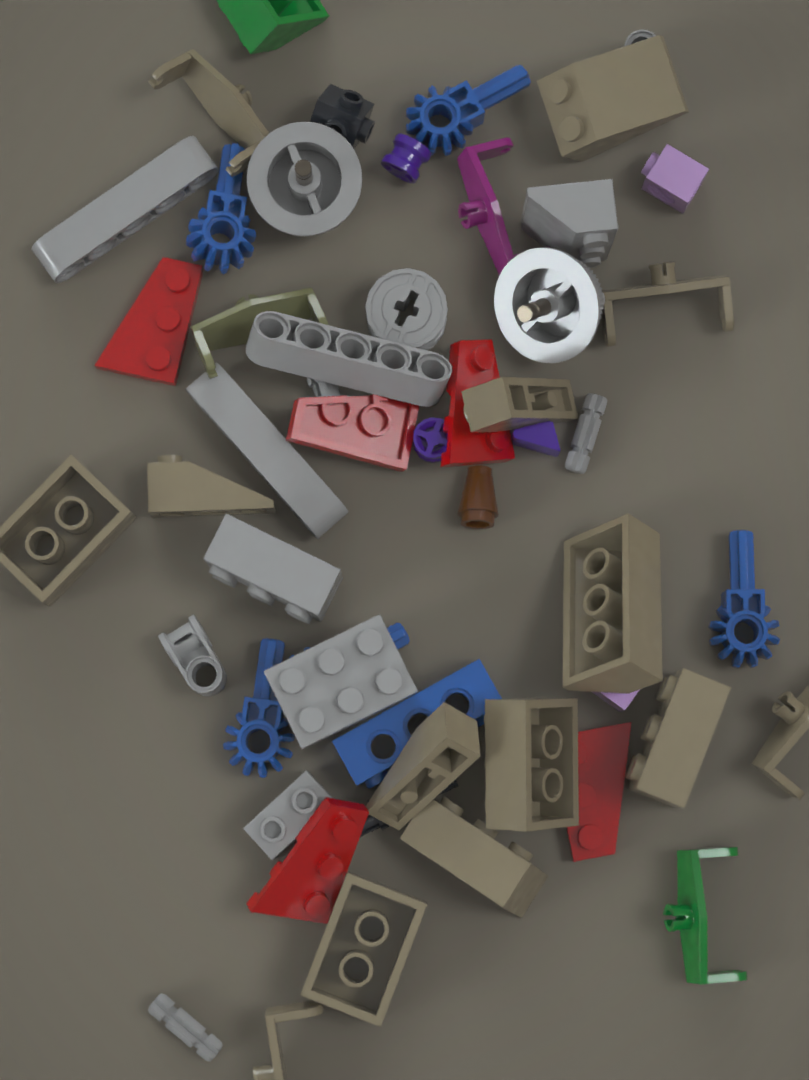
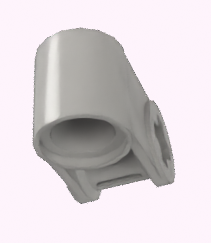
(191, 650)

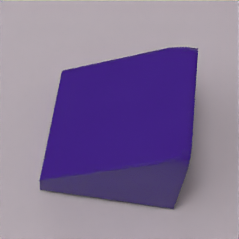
(538, 437)

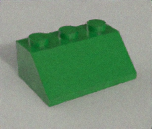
(272, 23)

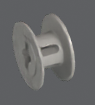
(394, 293)

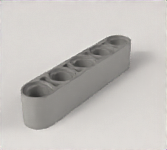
(124, 209)
(348, 358)
(267, 451)

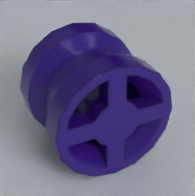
(406, 158)
(432, 431)

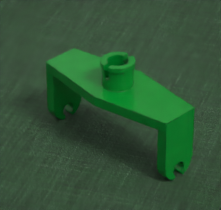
(692, 917)

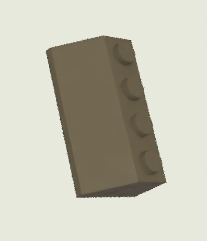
(612, 608)

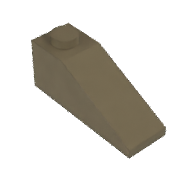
(518, 403)
(188, 490)
(428, 764)

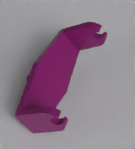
(483, 205)

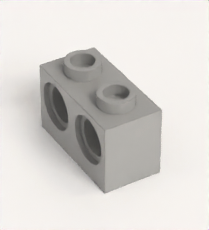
(286, 815)

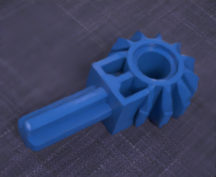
(462, 107)
(225, 216)
(744, 605)
(261, 714)

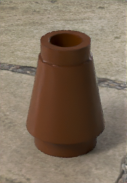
(478, 499)

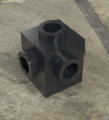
(345, 113)

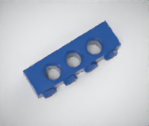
(355, 745)

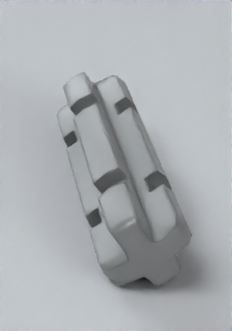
(586, 433)
(185, 1027)

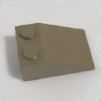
(612, 98)

